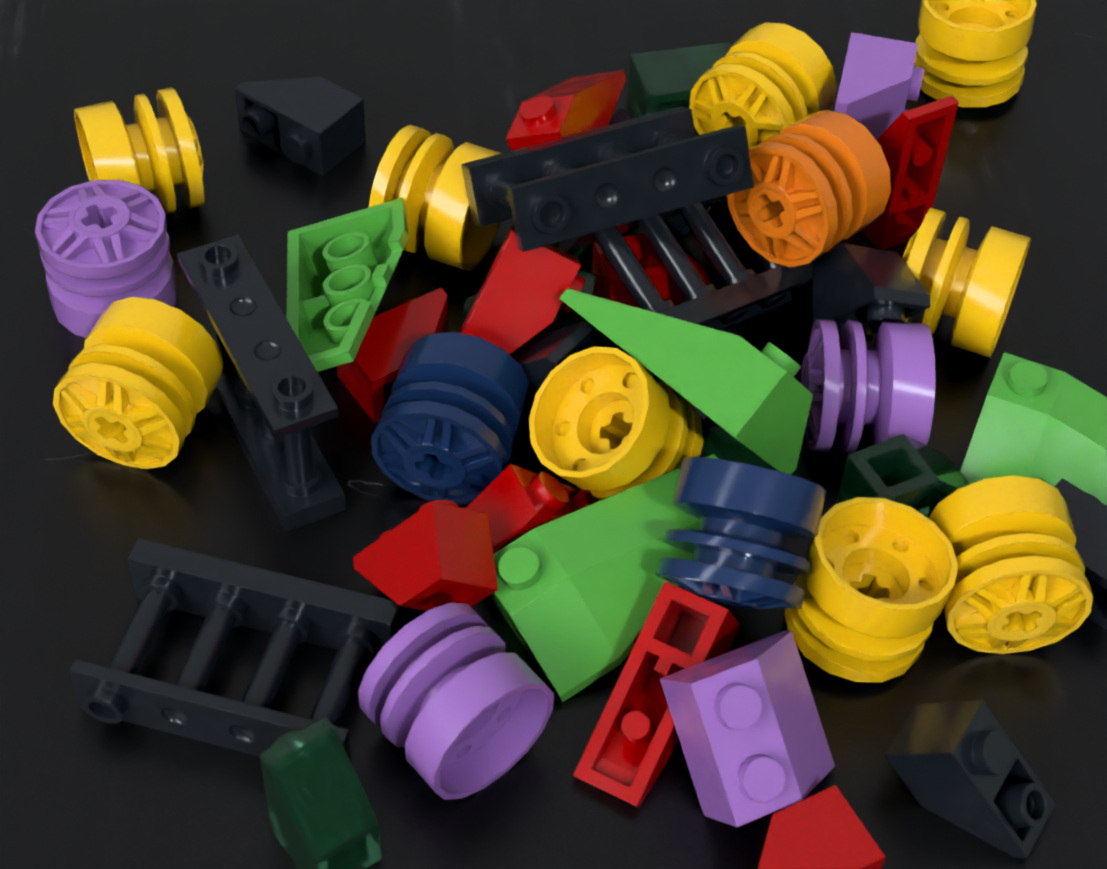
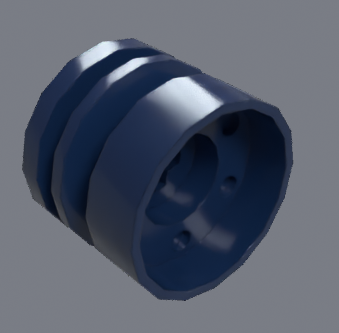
(451, 417)
(741, 533)

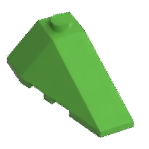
(340, 277)
(716, 371)
(1040, 428)
(589, 581)

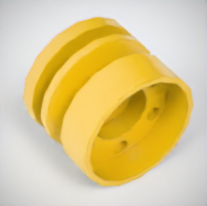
(974, 49)
(764, 84)
(147, 152)
(432, 184)
(966, 282)
(139, 383)
(611, 423)
(1016, 565)
(872, 589)

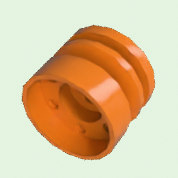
(811, 188)

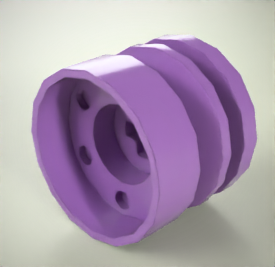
(102, 247)
(876, 387)
(455, 700)

